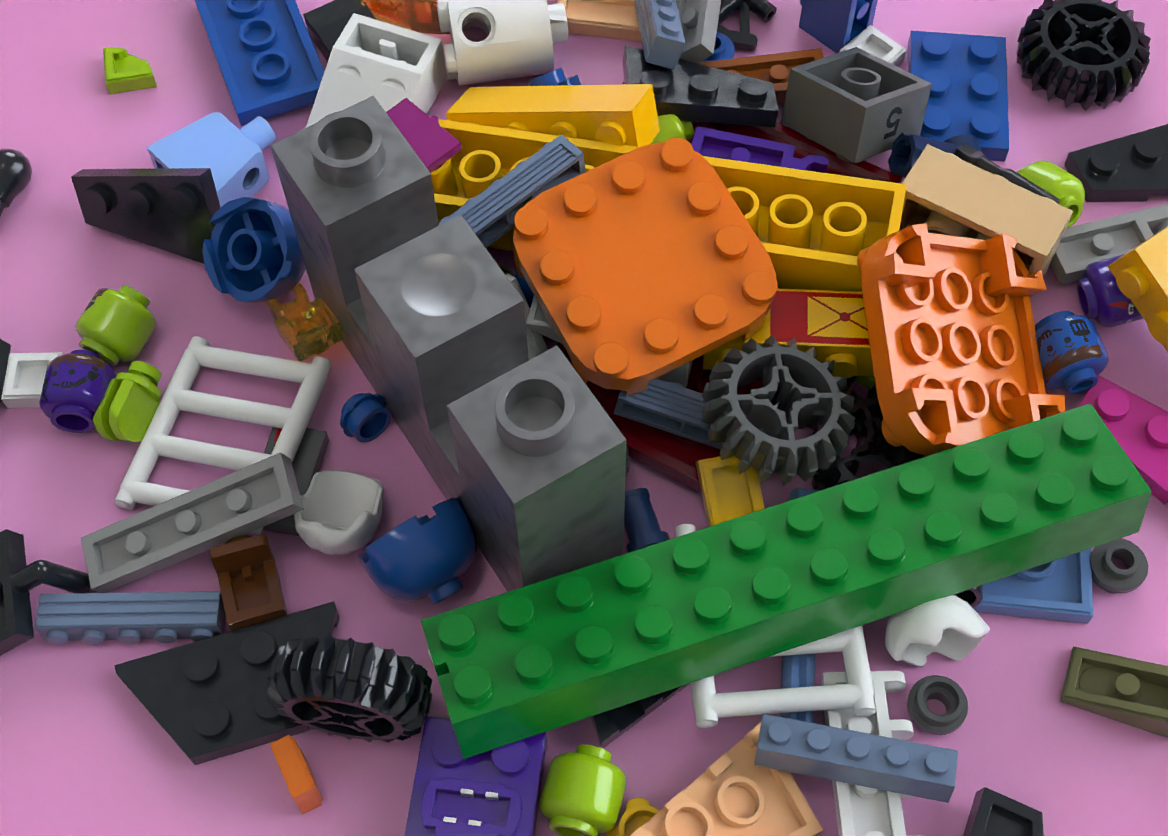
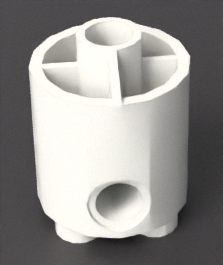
(517, 39)

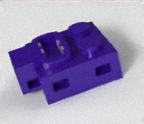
(475, 795)

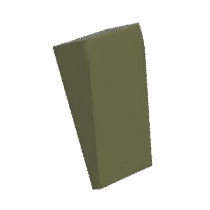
(1118, 689)

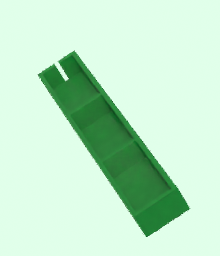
(781, 578)

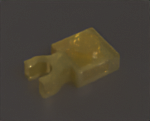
(306, 325)

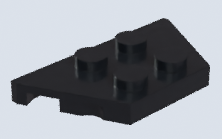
(216, 688)

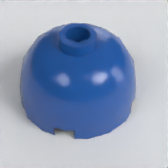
(253, 251)
(423, 555)

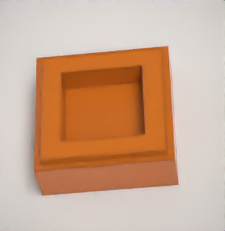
(297, 774)

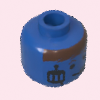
(1070, 352)

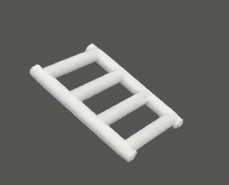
(179, 397)
(856, 694)

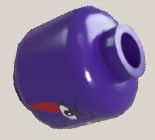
(1102, 298)

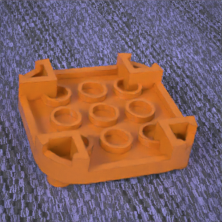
(643, 265)
(952, 338)

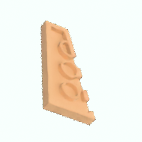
(736, 801)

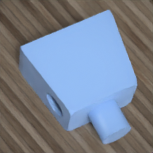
(218, 144)

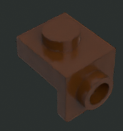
(248, 581)

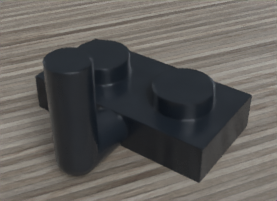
(19, 579)

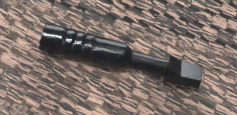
(978, 159)

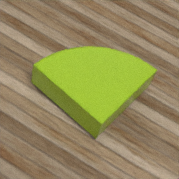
(126, 71)

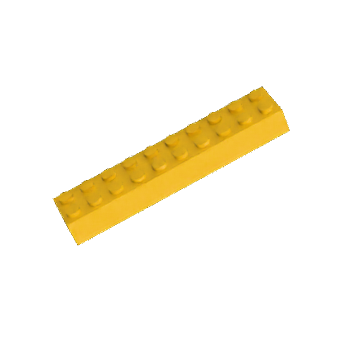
(802, 217)

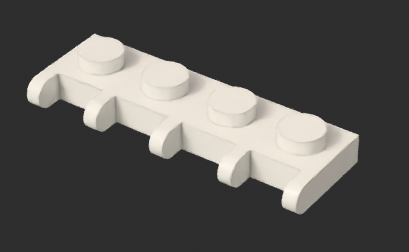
(861, 808)

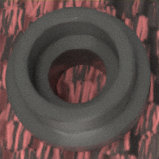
(1110, 577)
(948, 693)

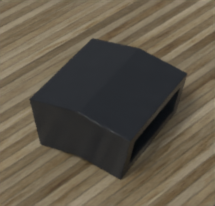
(329, 21)

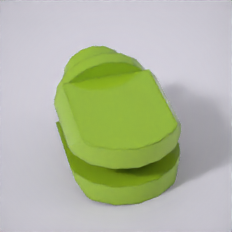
(129, 404)

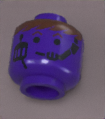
(75, 389)

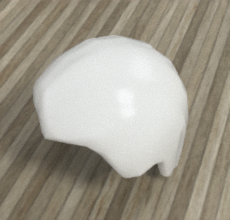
(340, 511)
(936, 626)

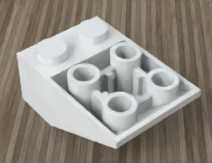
(380, 62)

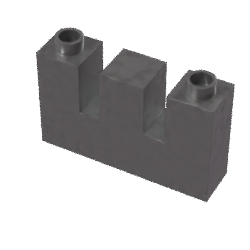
(450, 351)

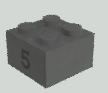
(854, 103)

